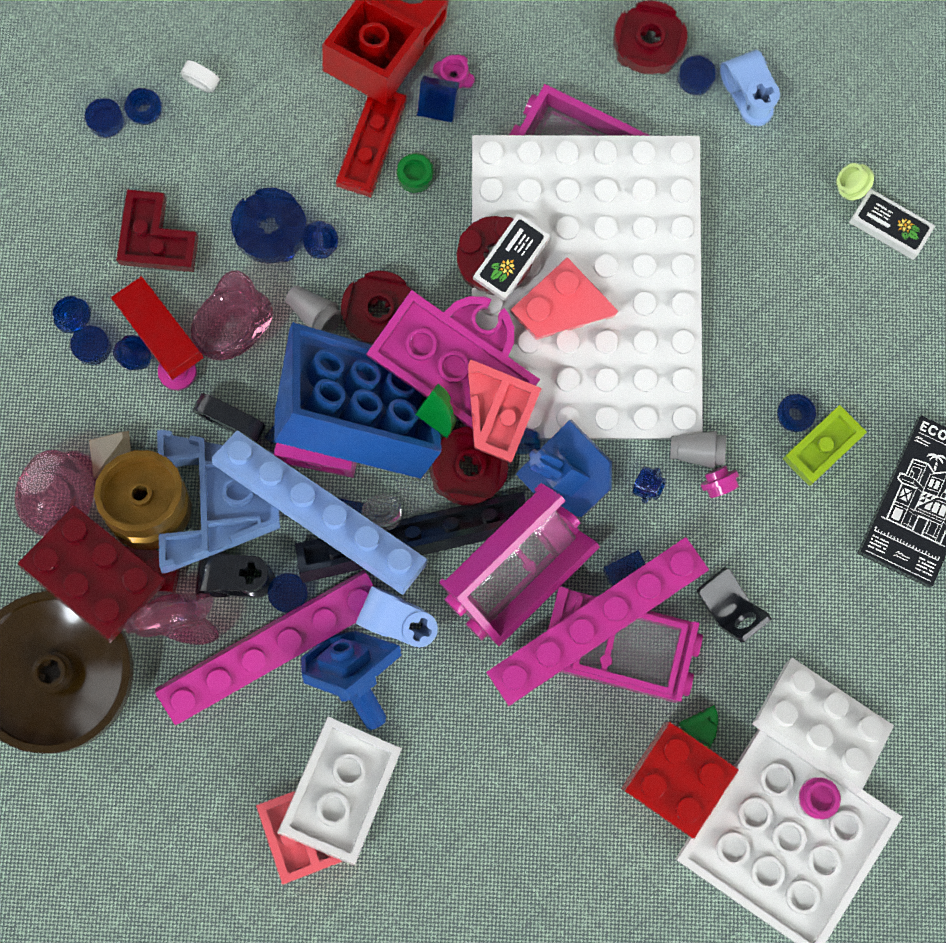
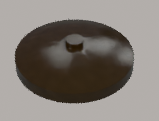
(58, 677)

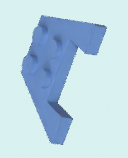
(228, 509)

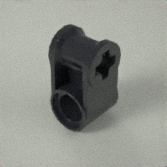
(227, 575)

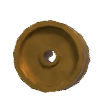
(141, 498)

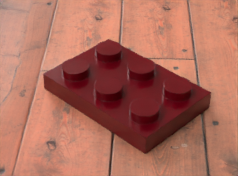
(91, 573)

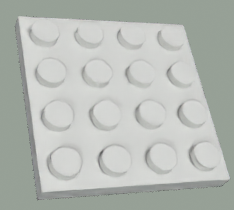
(779, 859)

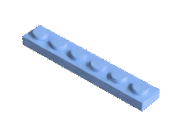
(320, 512)

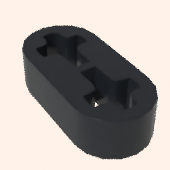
(228, 417)

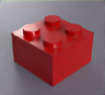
(679, 779)

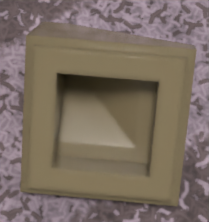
(107, 448)

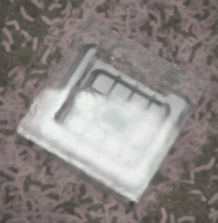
(418, 493)

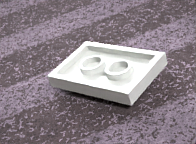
(823, 725)
(340, 791)

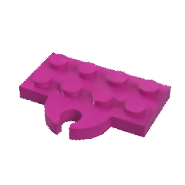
(436, 347)

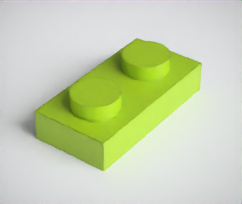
(824, 445)

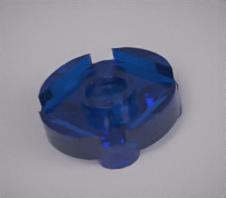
(275, 246)

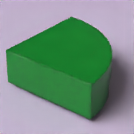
(438, 411)
(702, 726)

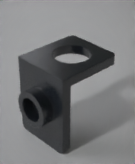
(731, 605)

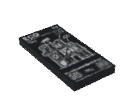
(911, 516)

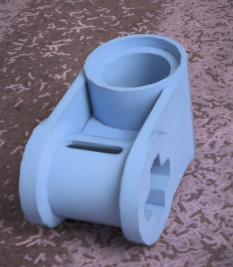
(751, 87)
(392, 615)

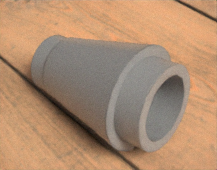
(314, 309)
(699, 448)

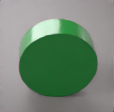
(415, 173)

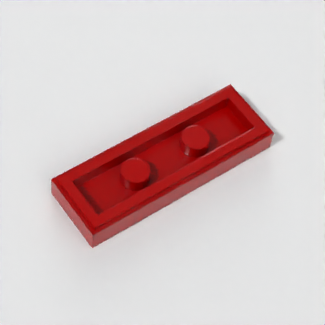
(370, 144)
(157, 328)

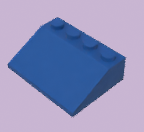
(350, 406)

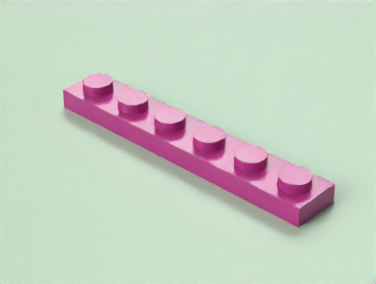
(597, 621)
(264, 649)

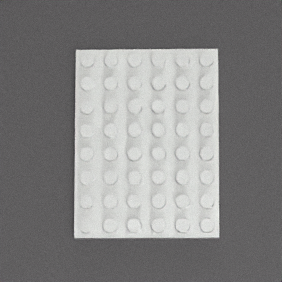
(633, 227)

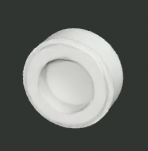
(199, 76)

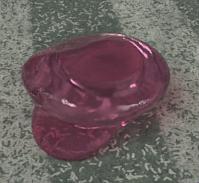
(231, 318)
(52, 486)
(176, 617)

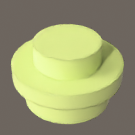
(855, 181)

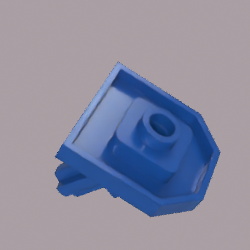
(570, 467)
(349, 669)

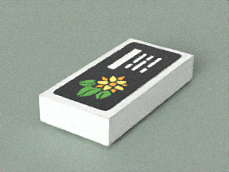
(892, 224)
(511, 257)

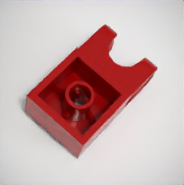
(381, 43)

